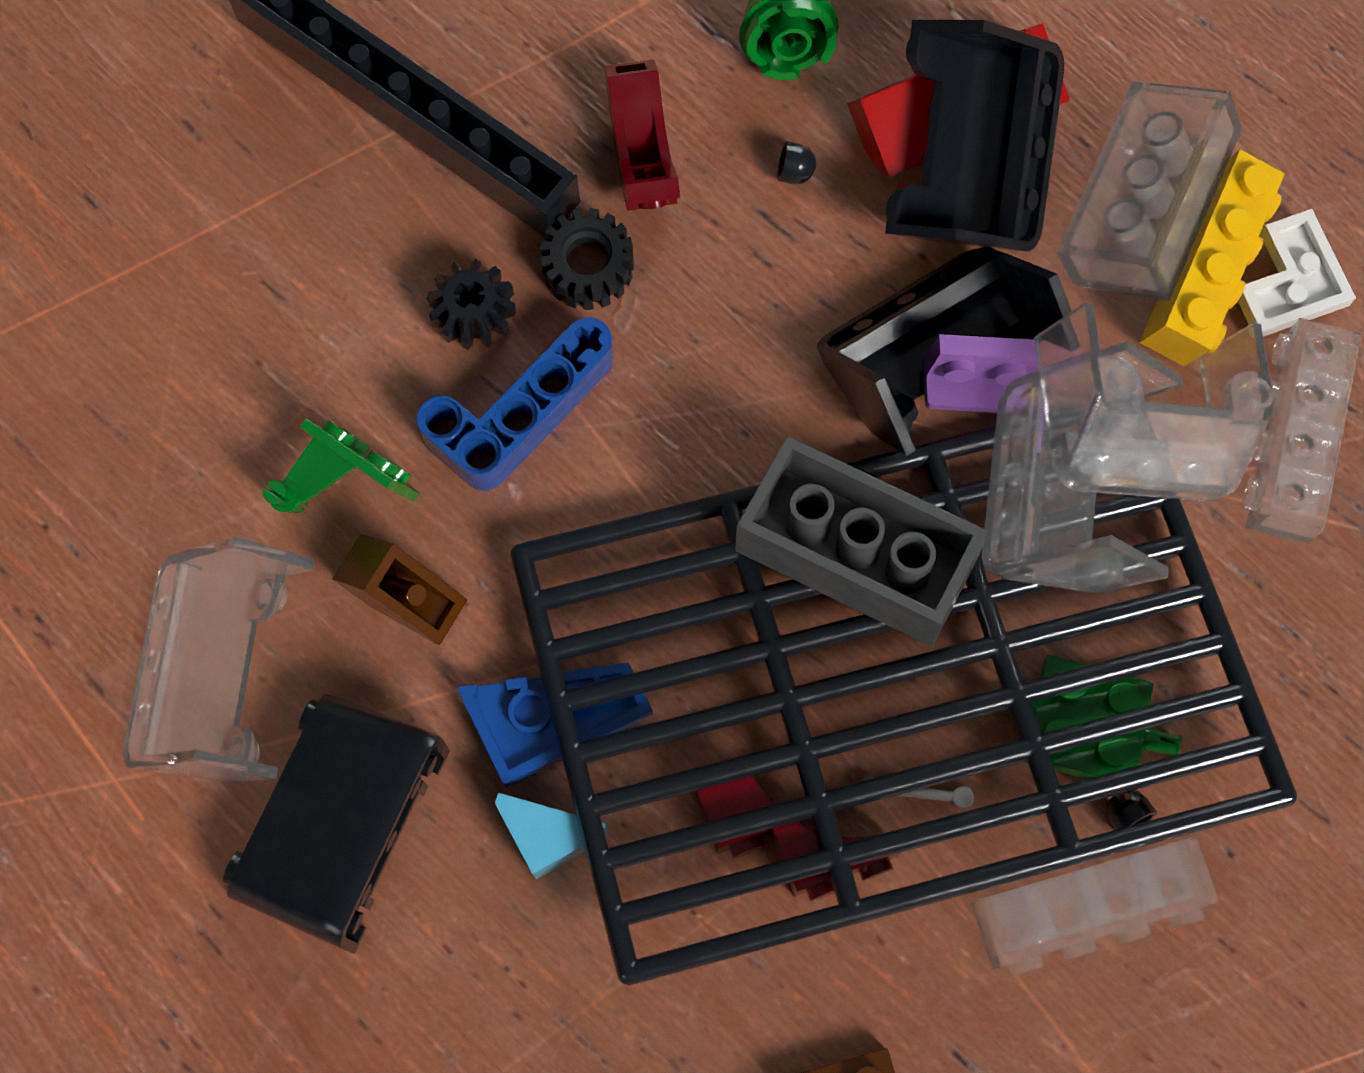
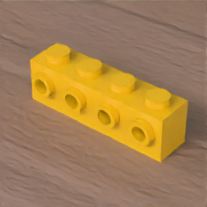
(1213, 272)

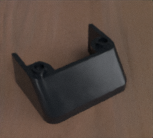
(883, 349)

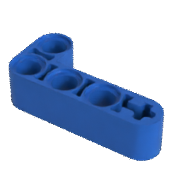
(522, 398)

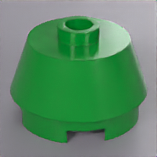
(788, 35)

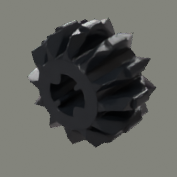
(470, 288)

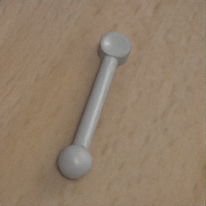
(961, 797)

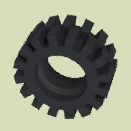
(581, 231)

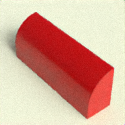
(896, 119)

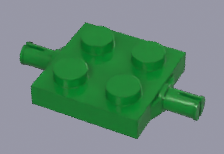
(1093, 704)

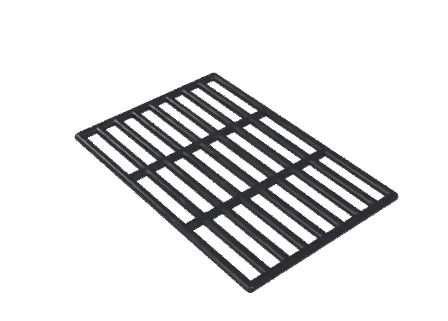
(806, 750)

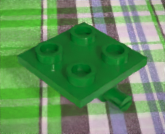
(328, 459)

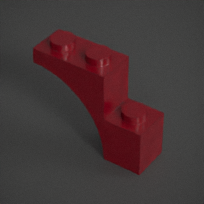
(788, 840)

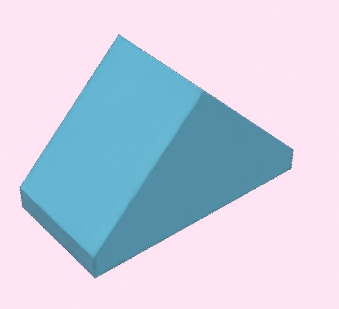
(542, 833)

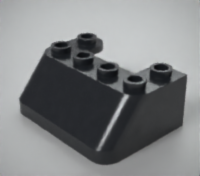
(986, 135)

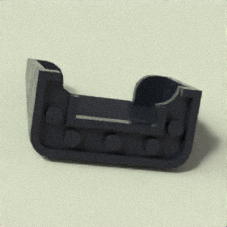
(334, 819)

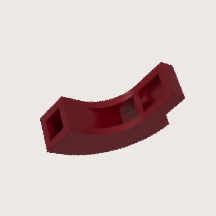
(641, 135)

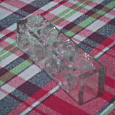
(1304, 432)
(1093, 904)

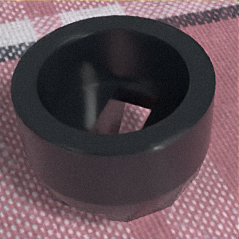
(795, 163)
(1131, 812)

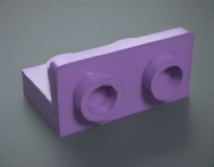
(974, 371)

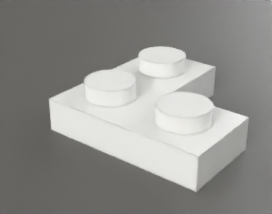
(1307, 276)

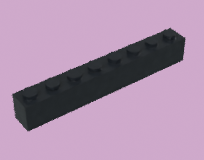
(417, 106)

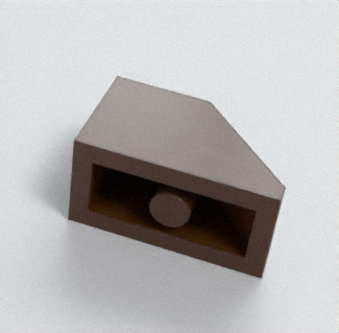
(399, 588)

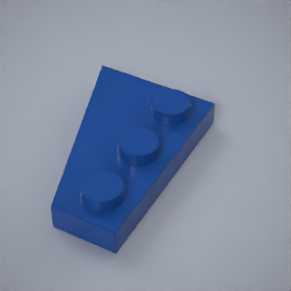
(519, 726)

